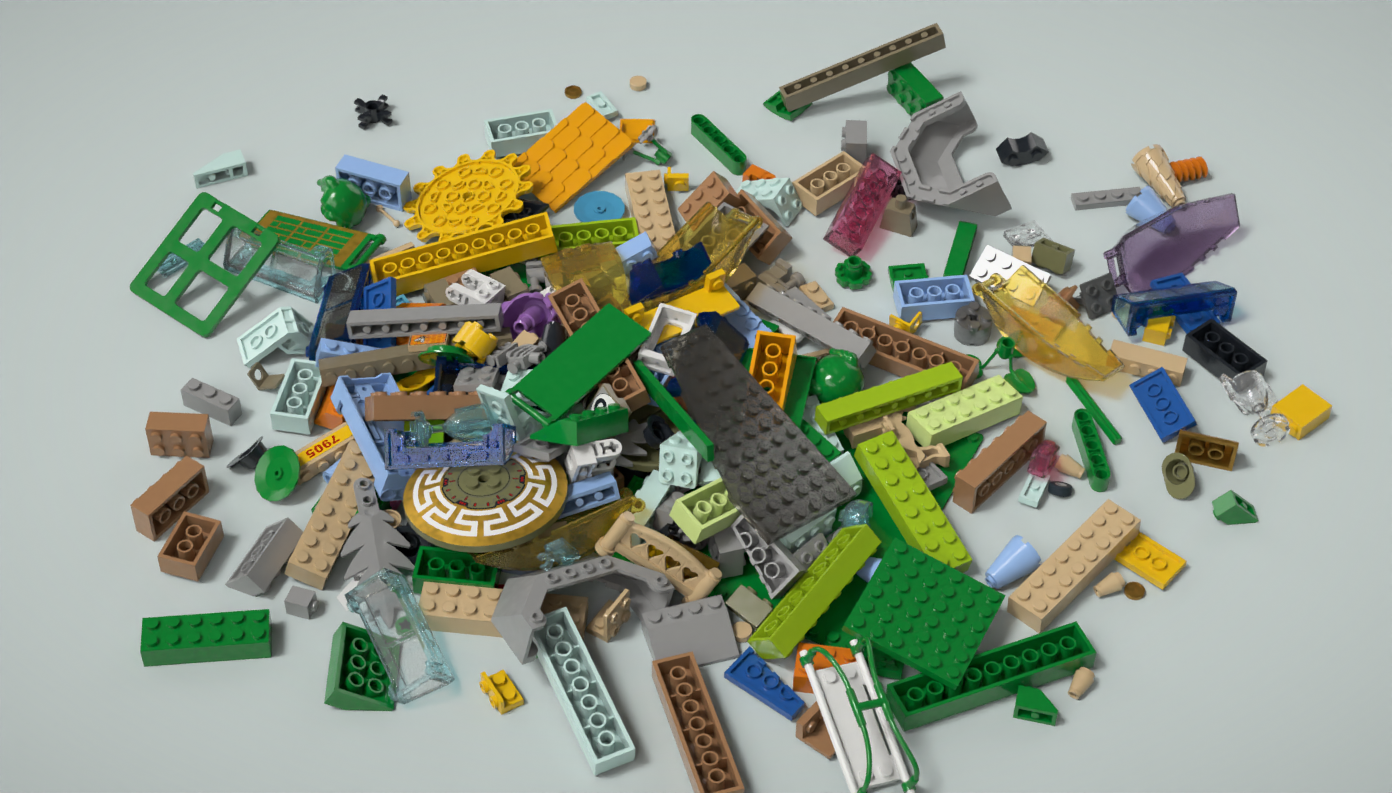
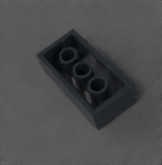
(1221, 351)

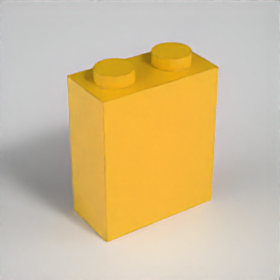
(1303, 411)

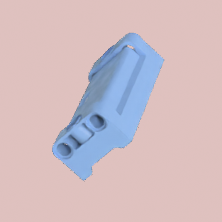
(349, 401)

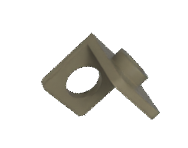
(266, 381)

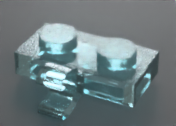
(558, 551)

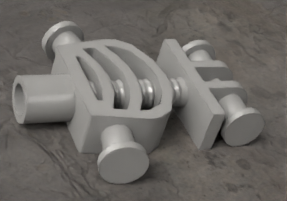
(517, 357)

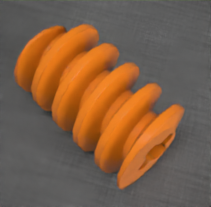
(1189, 169)

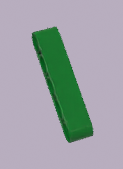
(718, 144)
(960, 249)
(1091, 450)

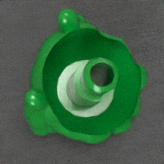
(343, 201)
(837, 376)

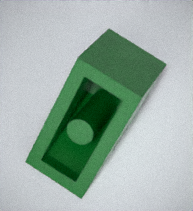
(1233, 509)
(1034, 706)

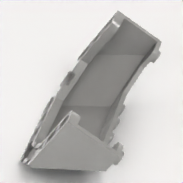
(928, 163)
(520, 602)

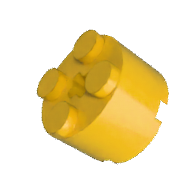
(475, 341)

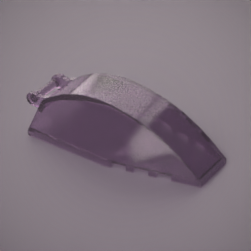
(1172, 241)

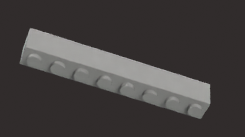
(422, 320)
(809, 323)

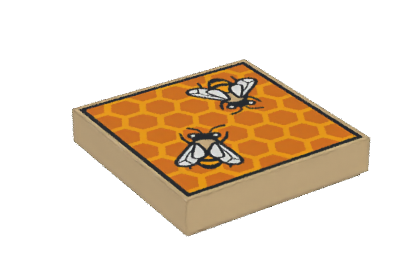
(422, 342)

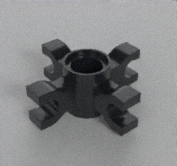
(373, 111)

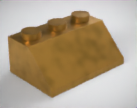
(1207, 449)

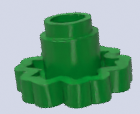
(853, 273)

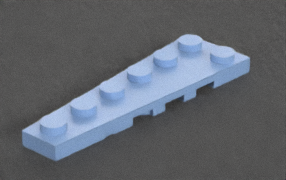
(745, 320)

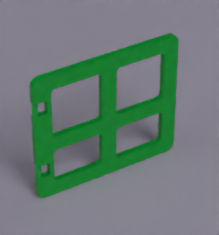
(201, 262)

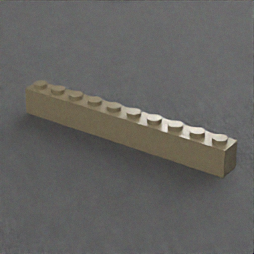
(862, 67)
(385, 360)

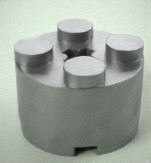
(972, 324)

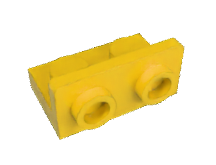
(501, 691)

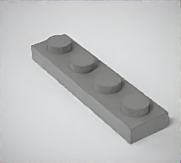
(1104, 198)

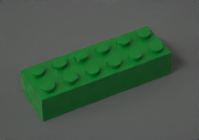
(206, 637)

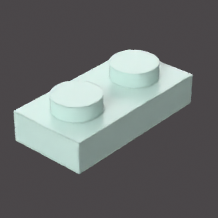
(602, 105)
(1033, 490)

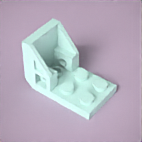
(275, 332)
(501, 408)

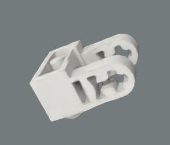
(481, 290)
(583, 459)

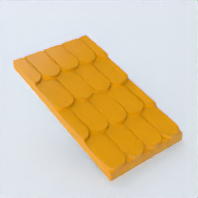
(573, 155)

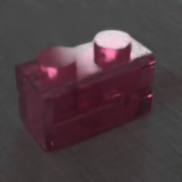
(1043, 458)

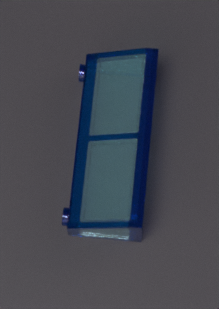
(1137, 307)

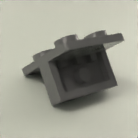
(1097, 295)

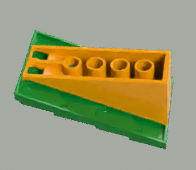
(781, 371)

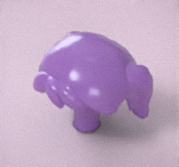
(528, 313)

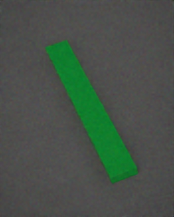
(675, 412)

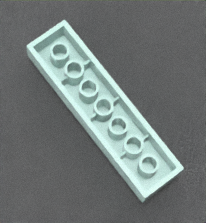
(582, 693)

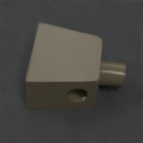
(900, 216)

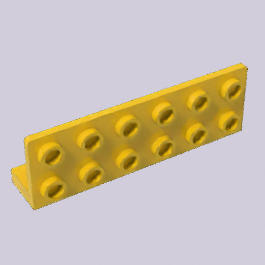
(708, 299)

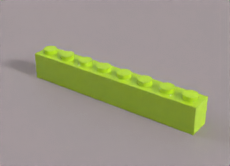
(888, 398)

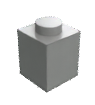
(301, 602)

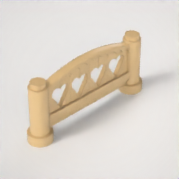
(619, 540)

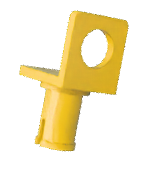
(903, 325)

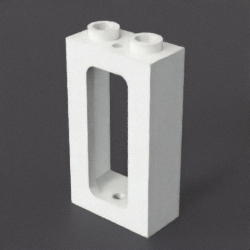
(664, 315)

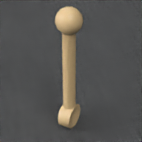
(379, 208)

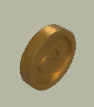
(573, 92)
(1134, 590)

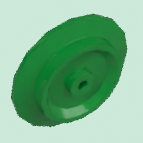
(451, 352)
(277, 473)

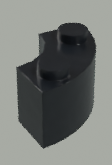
(1022, 150)

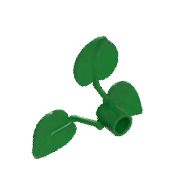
(1018, 379)

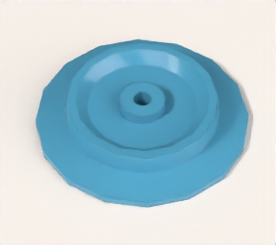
(599, 206)

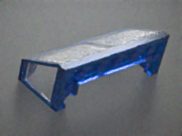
(493, 450)

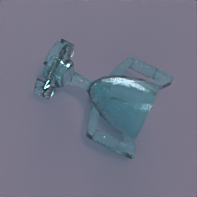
(464, 425)

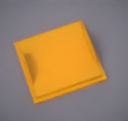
(634, 127)

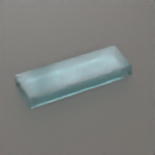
(174, 263)

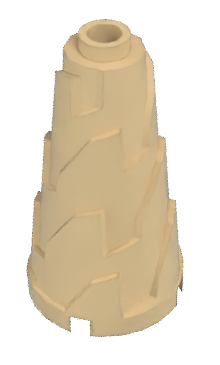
(1156, 170)

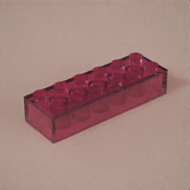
(862, 205)

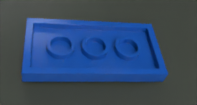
(380, 296)
(1186, 321)
(1162, 404)

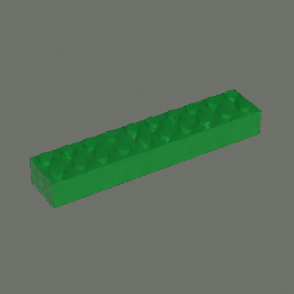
(992, 676)

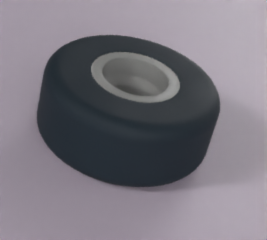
(1060, 489)

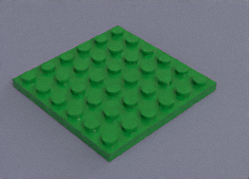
(924, 613)

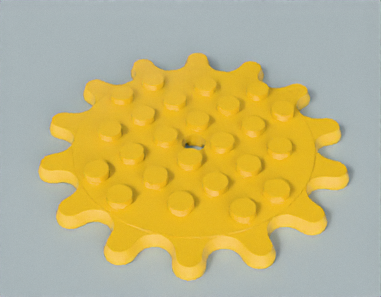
(468, 196)

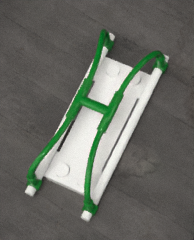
(853, 723)

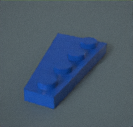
(759, 681)

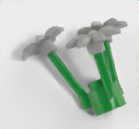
(662, 154)

